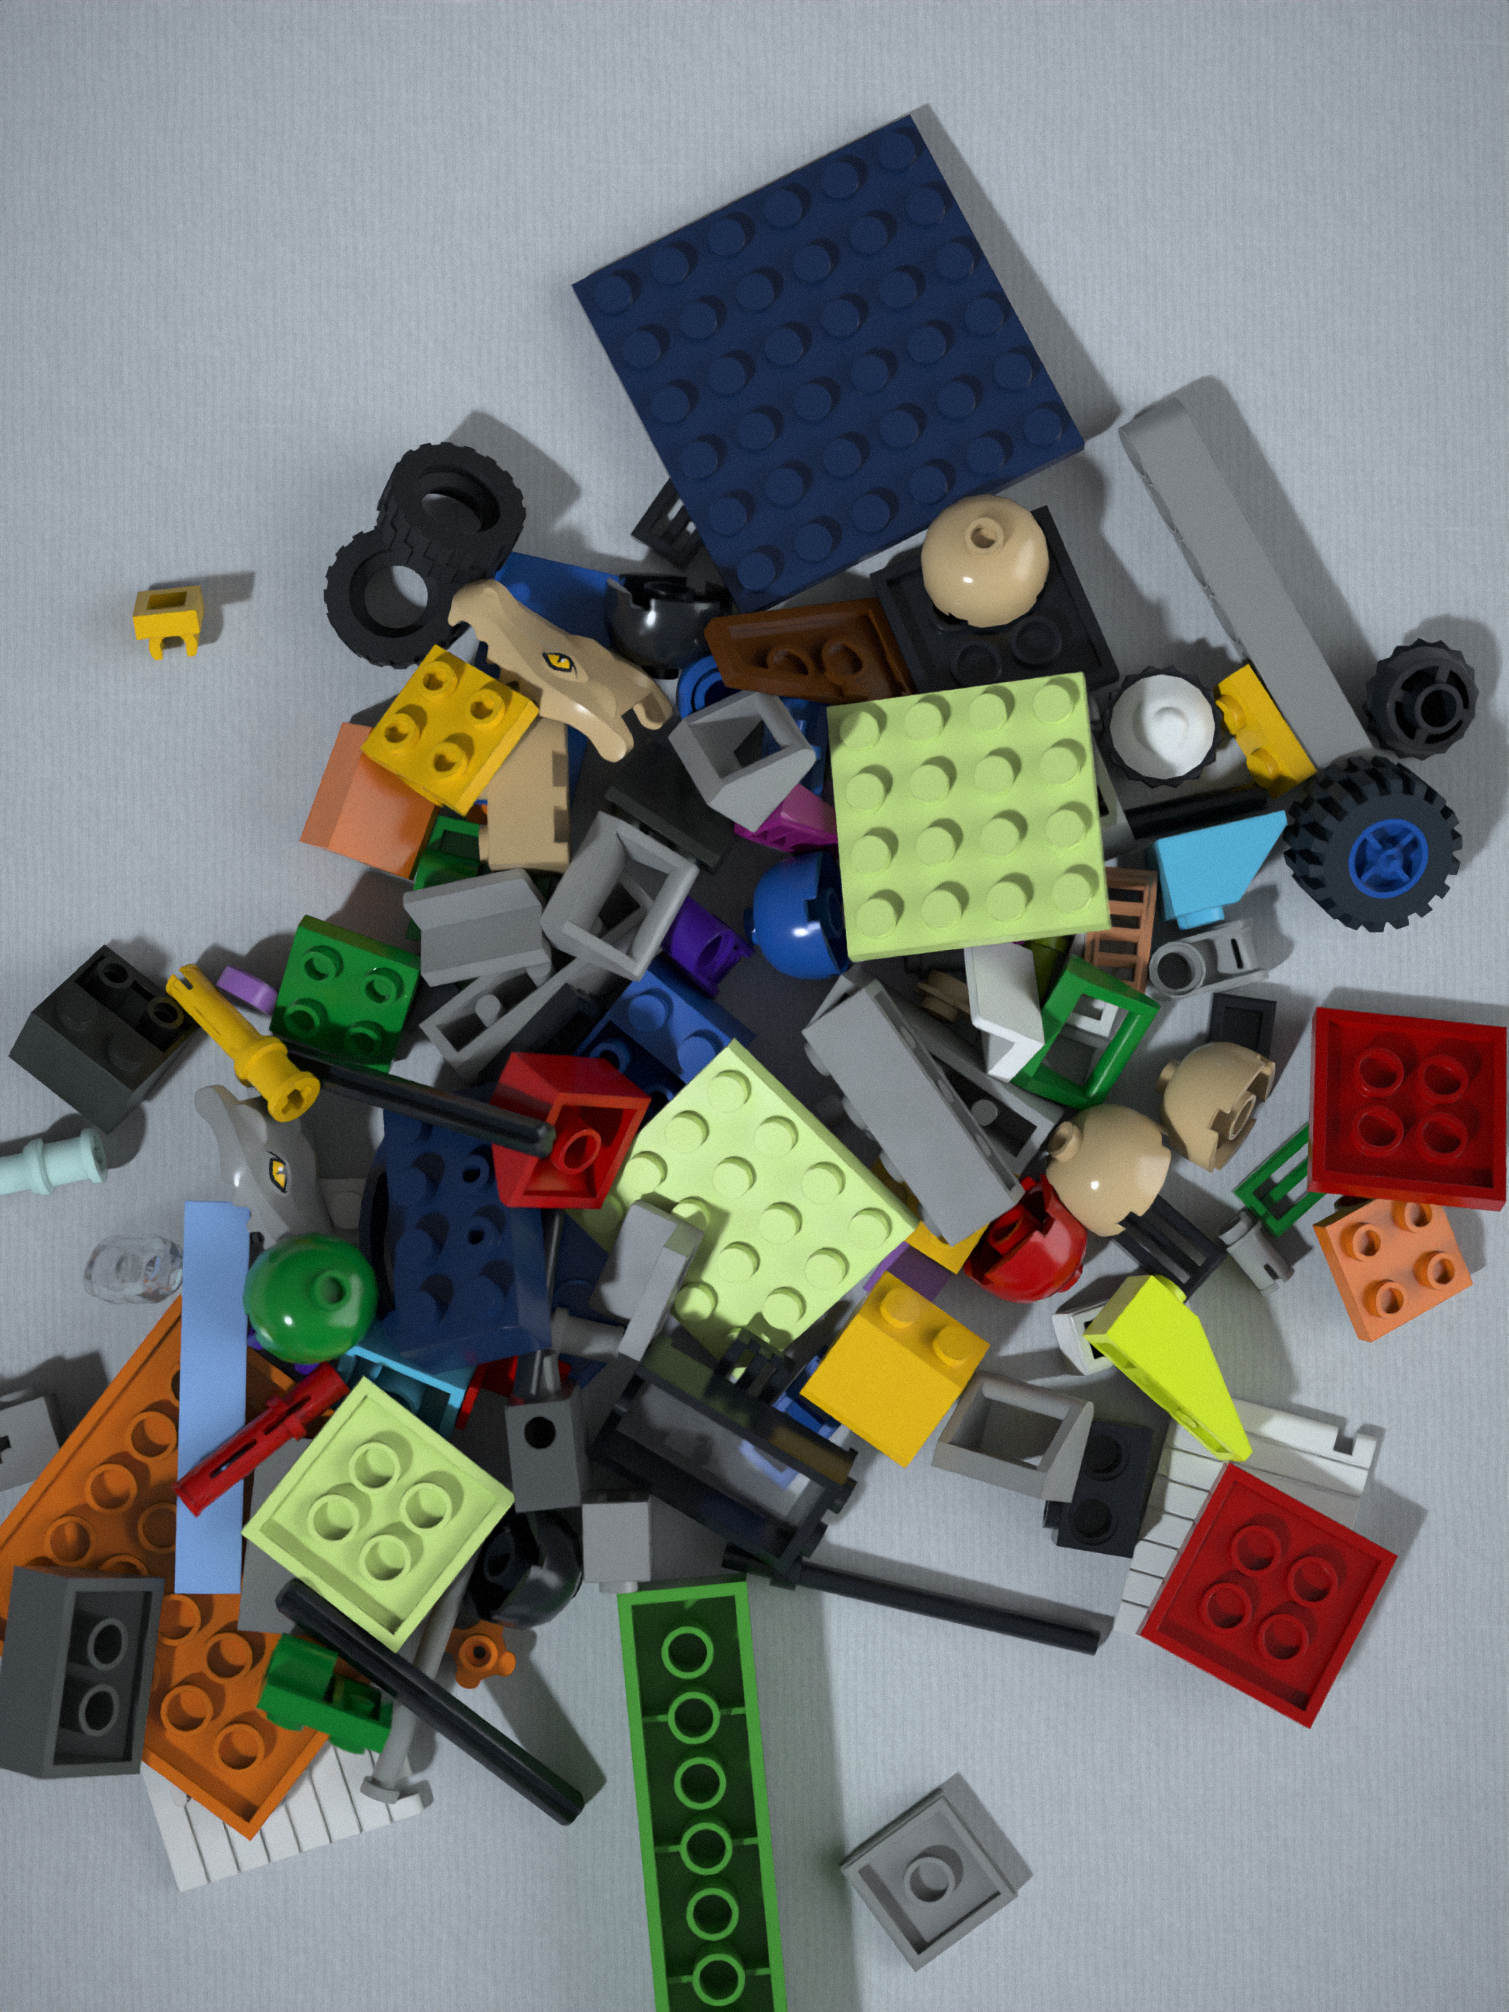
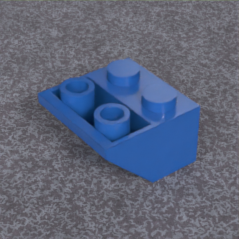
(662, 1033)

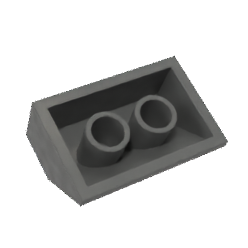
(77, 1671)

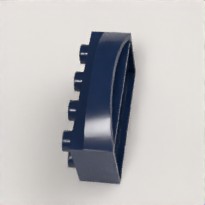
(452, 1295)

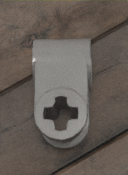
(1213, 959)

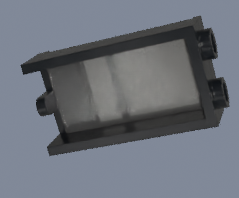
(724, 1457)

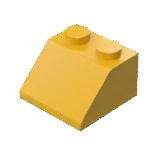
(895, 1369)

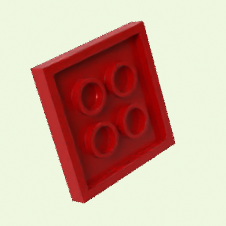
(1408, 1109)
(1267, 1595)

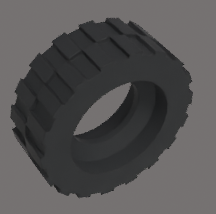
(464, 477)
(357, 628)

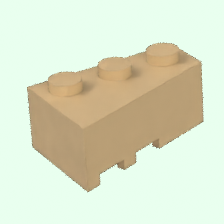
(530, 804)

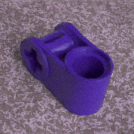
(703, 946)

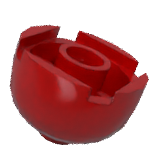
(1030, 1248)

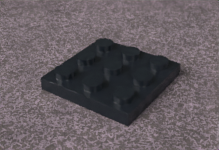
(1049, 640)

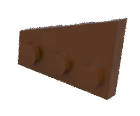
(812, 653)

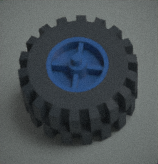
(1372, 843)

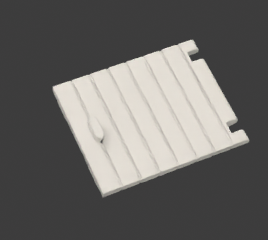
(1287, 1454)
(315, 1812)

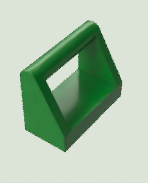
(1076, 979)

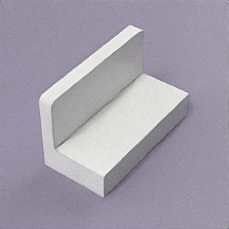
(1004, 1006)

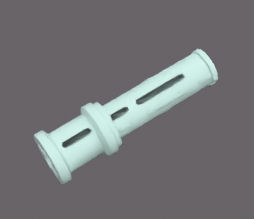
(54, 1164)

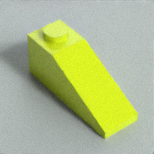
(1169, 1358)

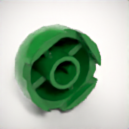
(311, 1297)

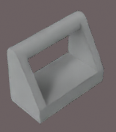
(707, 747)
(591, 880)
(1058, 1471)

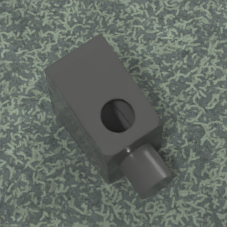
(550, 1455)

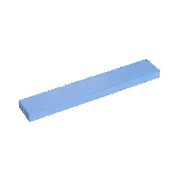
(212, 1389)

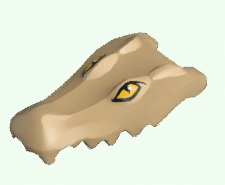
(562, 672)

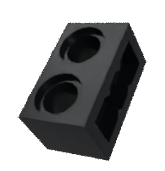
(1117, 1486)

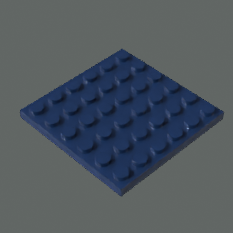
(827, 366)

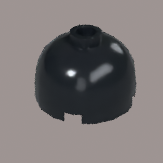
(661, 620)
(525, 1570)

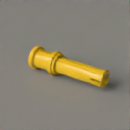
(257, 1058)

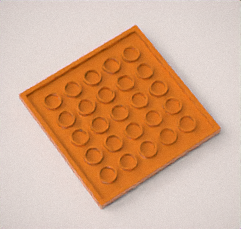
(113, 1509)

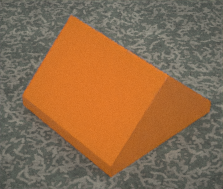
(368, 810)

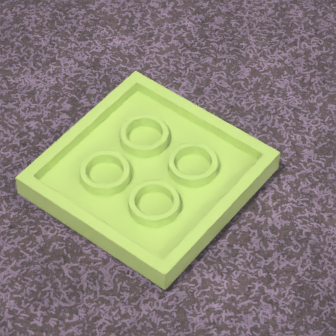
(379, 1514)

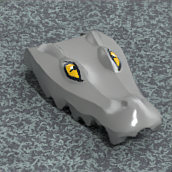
(266, 1163)

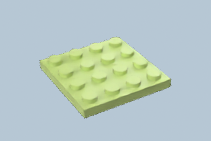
(968, 817)
(775, 1192)

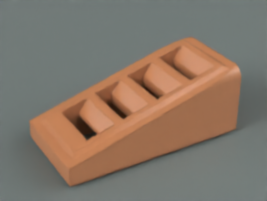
(1146, 883)

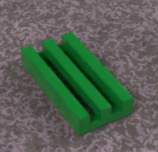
(1260, 1207)

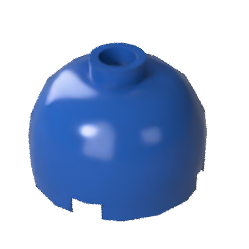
(800, 917)

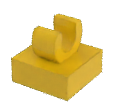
(168, 614)

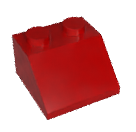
(594, 1124)

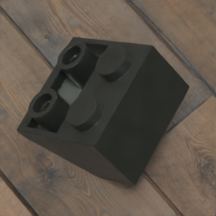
(663, 801)
(104, 1039)

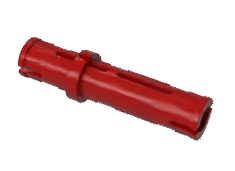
(323, 1390)

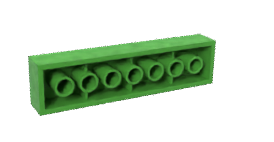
(702, 1795)

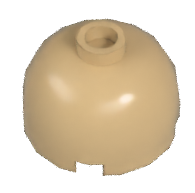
(984, 560)
(1211, 1099)
(1107, 1165)

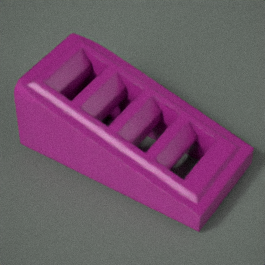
(798, 825)

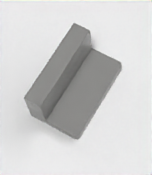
(479, 926)
(645, 1274)

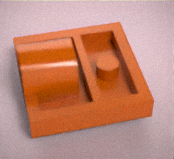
(1390, 1261)

